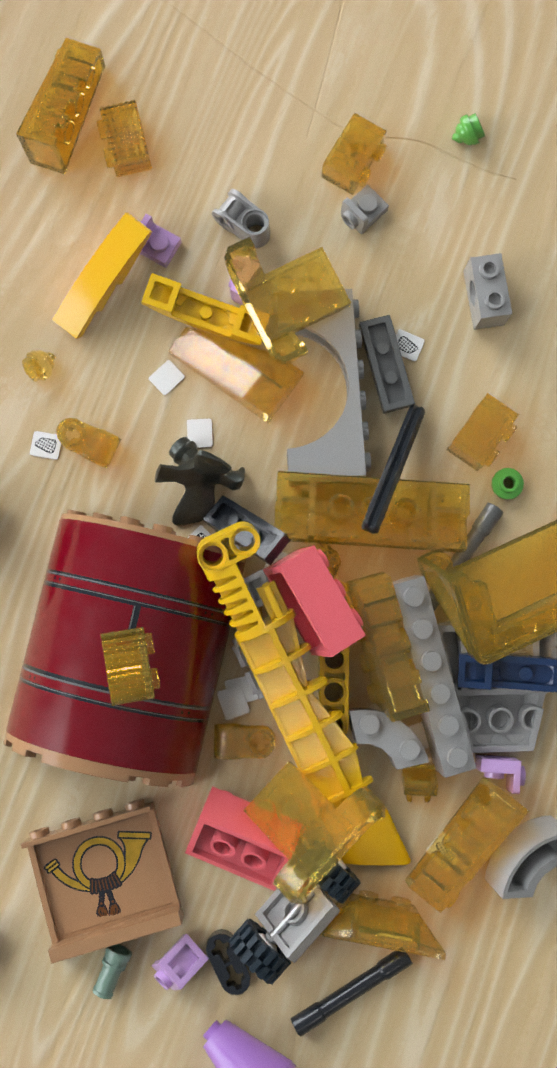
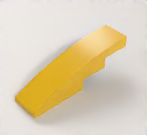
(102, 274)

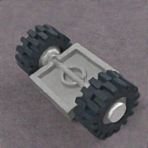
(290, 926)

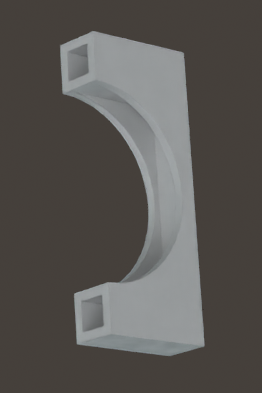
(343, 446)

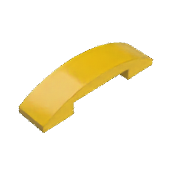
(199, 310)

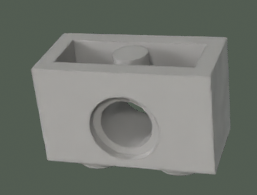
(487, 291)

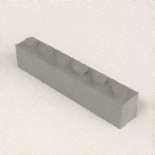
(444, 721)

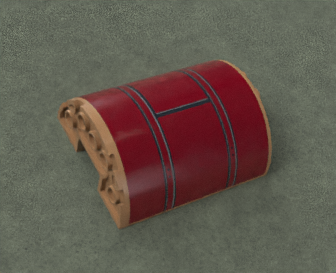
(110, 580)

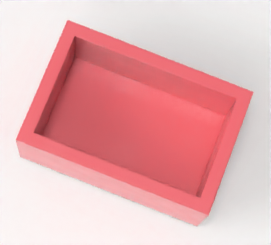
(318, 601)

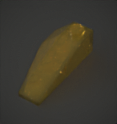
(238, 370)

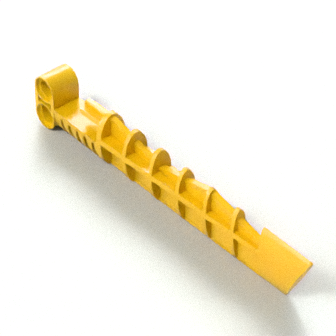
(277, 664)

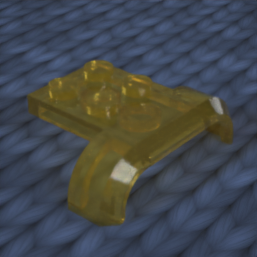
(285, 297)
(310, 827)

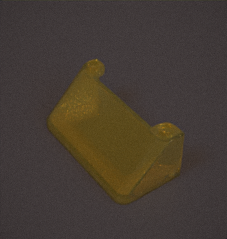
(499, 596)

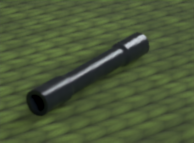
(320, 1011)

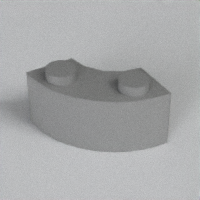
(395, 738)
(523, 858)

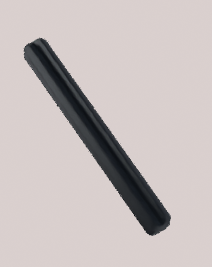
(393, 470)

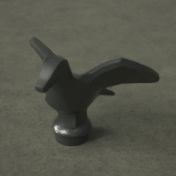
(199, 474)

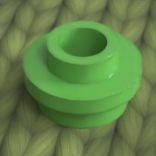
(499, 488)

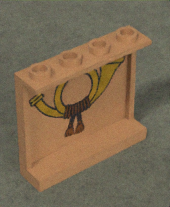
(104, 880)

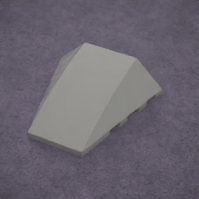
(500, 716)

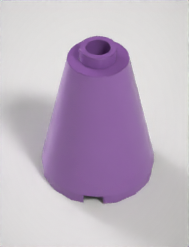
(235, 1048)

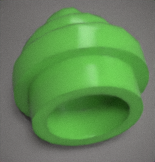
(468, 130)

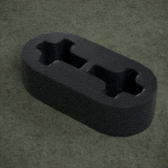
(221, 965)

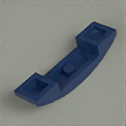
(509, 672)

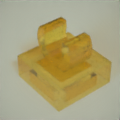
(419, 781)

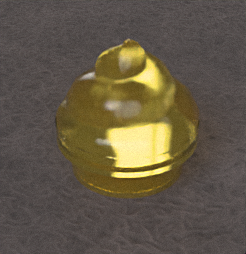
(38, 364)

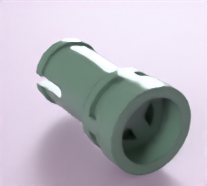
(114, 963)

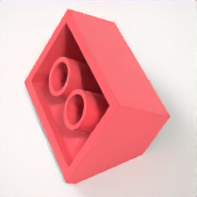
(233, 841)

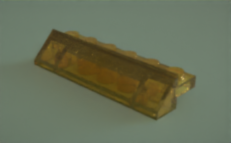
(334, 507)

